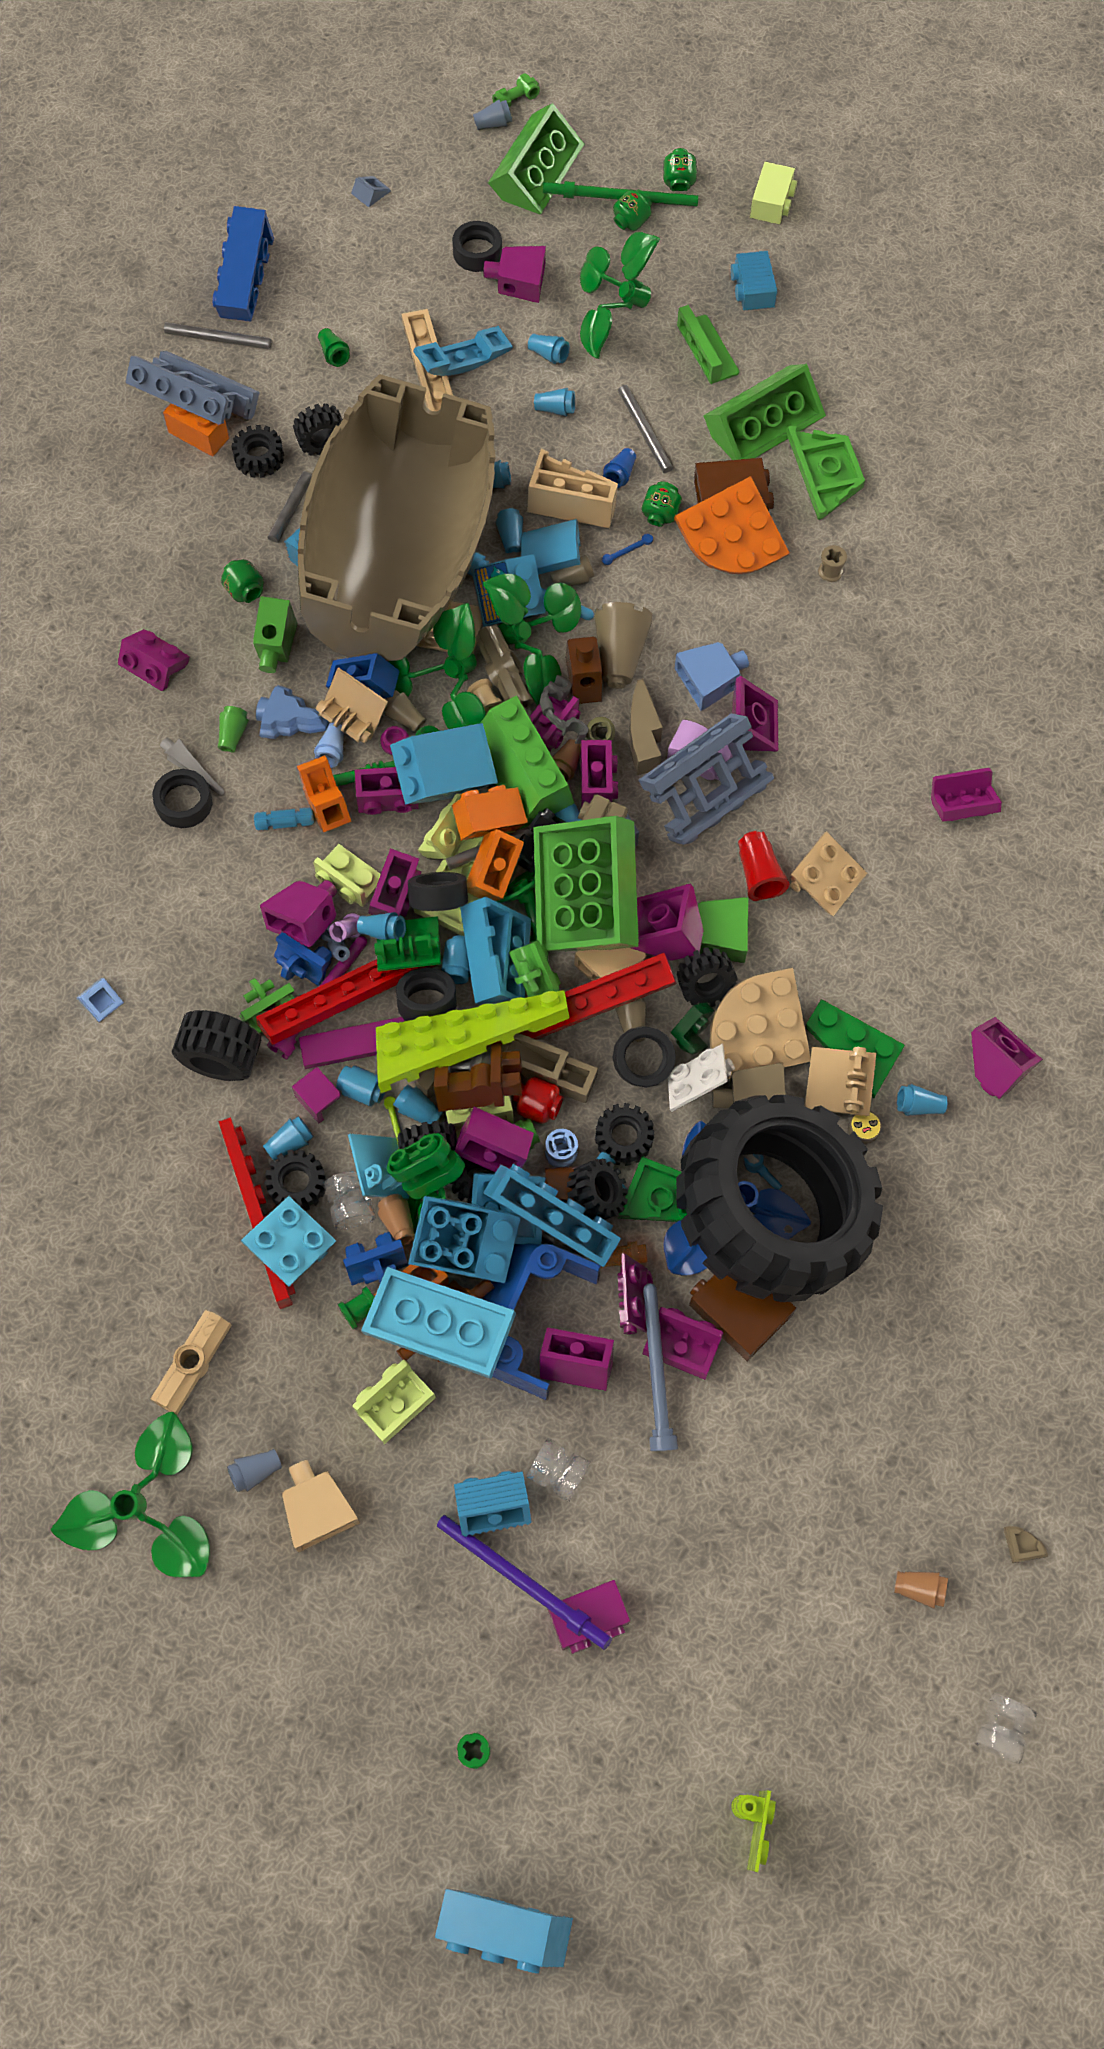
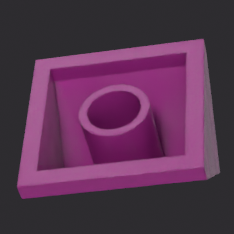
(762, 714)

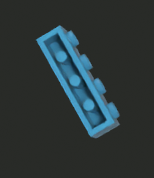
(552, 1215)

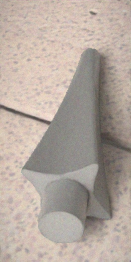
(181, 757)

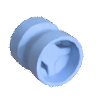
(559, 1154)

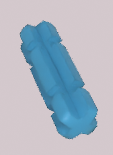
(283, 818)

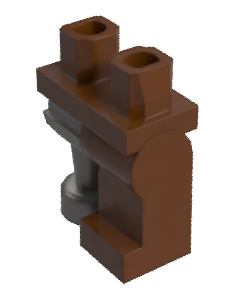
(479, 1080)

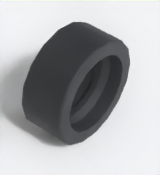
(476, 230)
(187, 818)
(437, 891)
(425, 979)
(667, 1061)

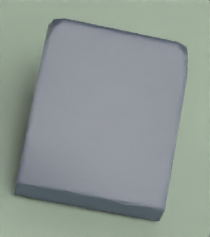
(369, 190)

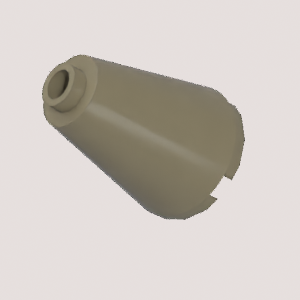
(621, 640)

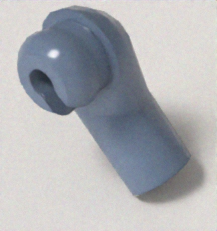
(338, 949)

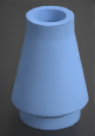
(331, 745)

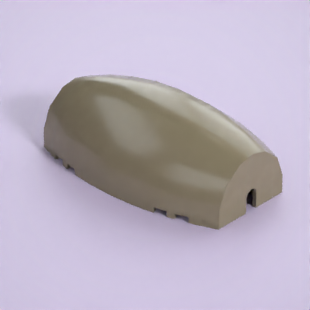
(393, 518)

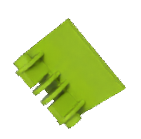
(761, 1812)

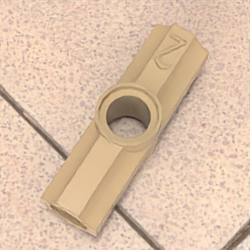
(178, 1381)

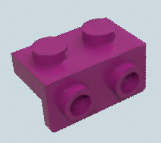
(151, 658)
(547, 730)
(964, 795)
(687, 1342)

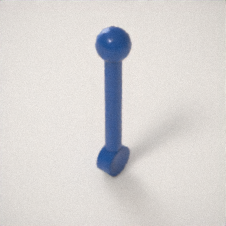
(607, 559)

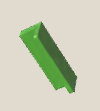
(706, 345)

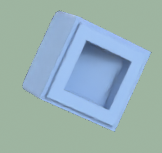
(100, 999)

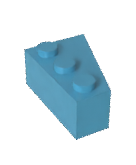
(489, 936)
(503, 1931)

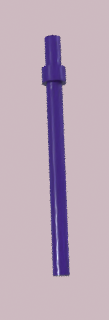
(576, 1621)

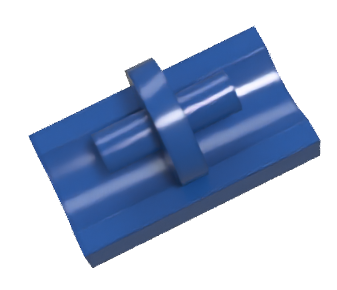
(300, 960)
(372, 1264)

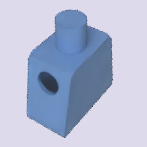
(709, 672)

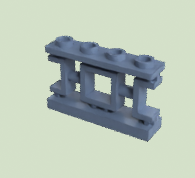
(192, 387)
(694, 761)

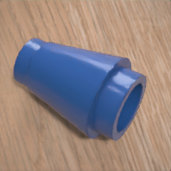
(620, 467)

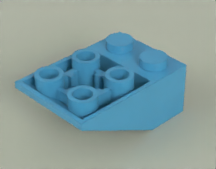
(464, 1239)

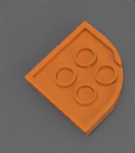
(733, 530)

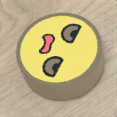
(866, 1127)

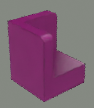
(315, 1093)

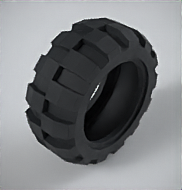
(827, 1162)

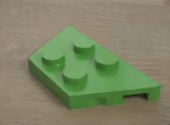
(826, 467)

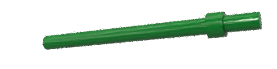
(570, 190)

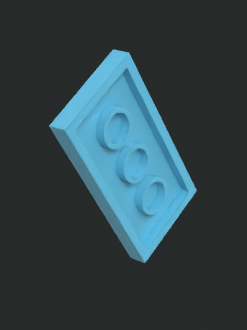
(439, 1322)

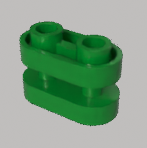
(425, 1165)

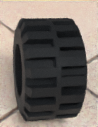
(216, 1045)

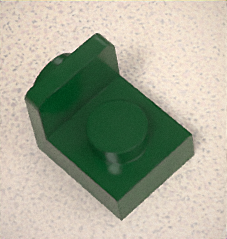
(691, 1026)

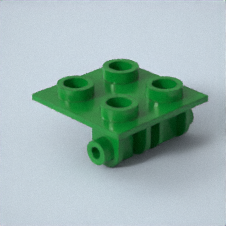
(416, 949)

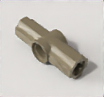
(503, 665)

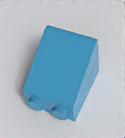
(443, 764)

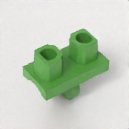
(534, 969)
(259, 991)

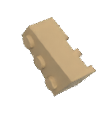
(570, 494)

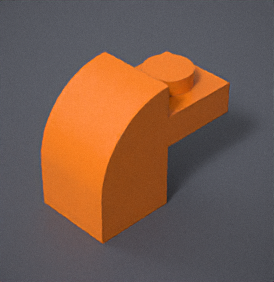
(323, 794)

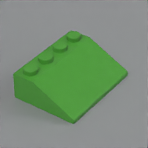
(586, 885)

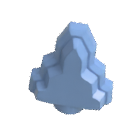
(287, 715)

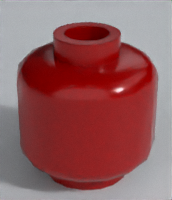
(539, 1100)

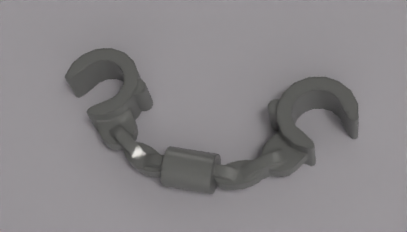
(560, 690)

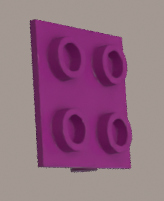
(630, 1284)

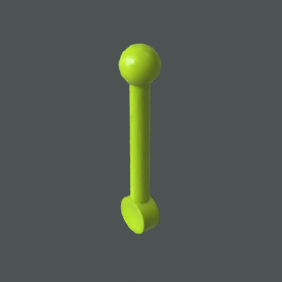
(388, 1104)

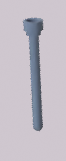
(662, 1435)

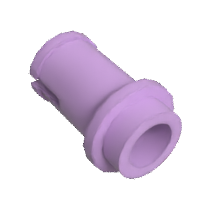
(345, 928)

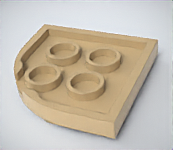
(761, 1022)

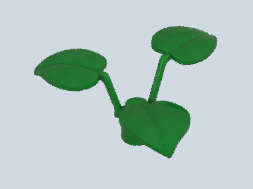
(634, 257)
(509, 599)
(456, 634)
(89, 1516)

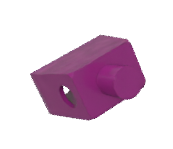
(519, 272)
(301, 911)

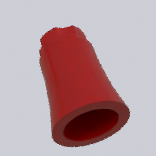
(761, 867)

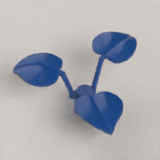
(771, 1209)

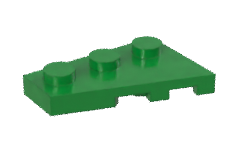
(844, 1032)
(653, 1194)

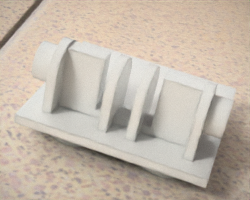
(698, 1077)

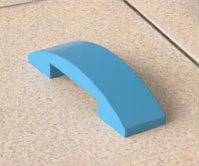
(464, 355)

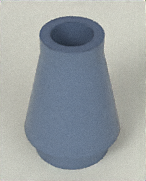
(493, 116)
(253, 1469)

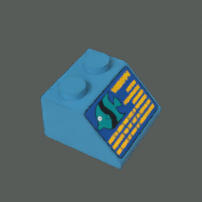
(521, 566)

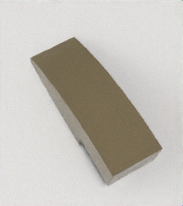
(644, 731)
(554, 1066)

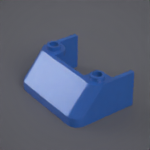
(544, 1262)

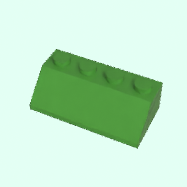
(537, 156)
(762, 413)
(524, 760)

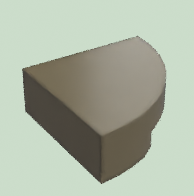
(1023, 1545)

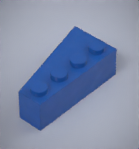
(243, 263)

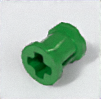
(357, 1308)
(462, 1752)

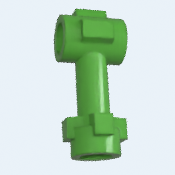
(525, 86)

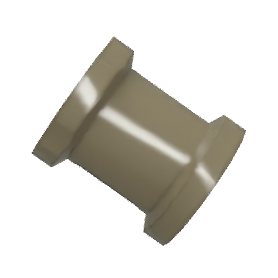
(832, 563)

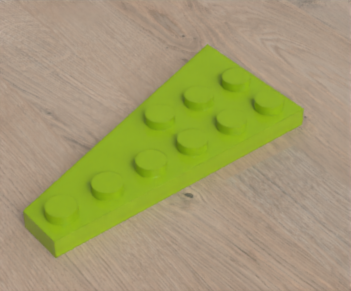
(452, 1037)

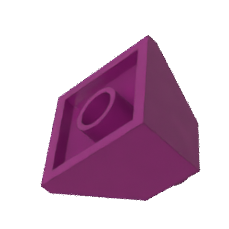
(669, 923)
(1000, 1058)

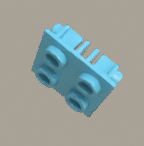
(371, 1162)
(288, 1241)

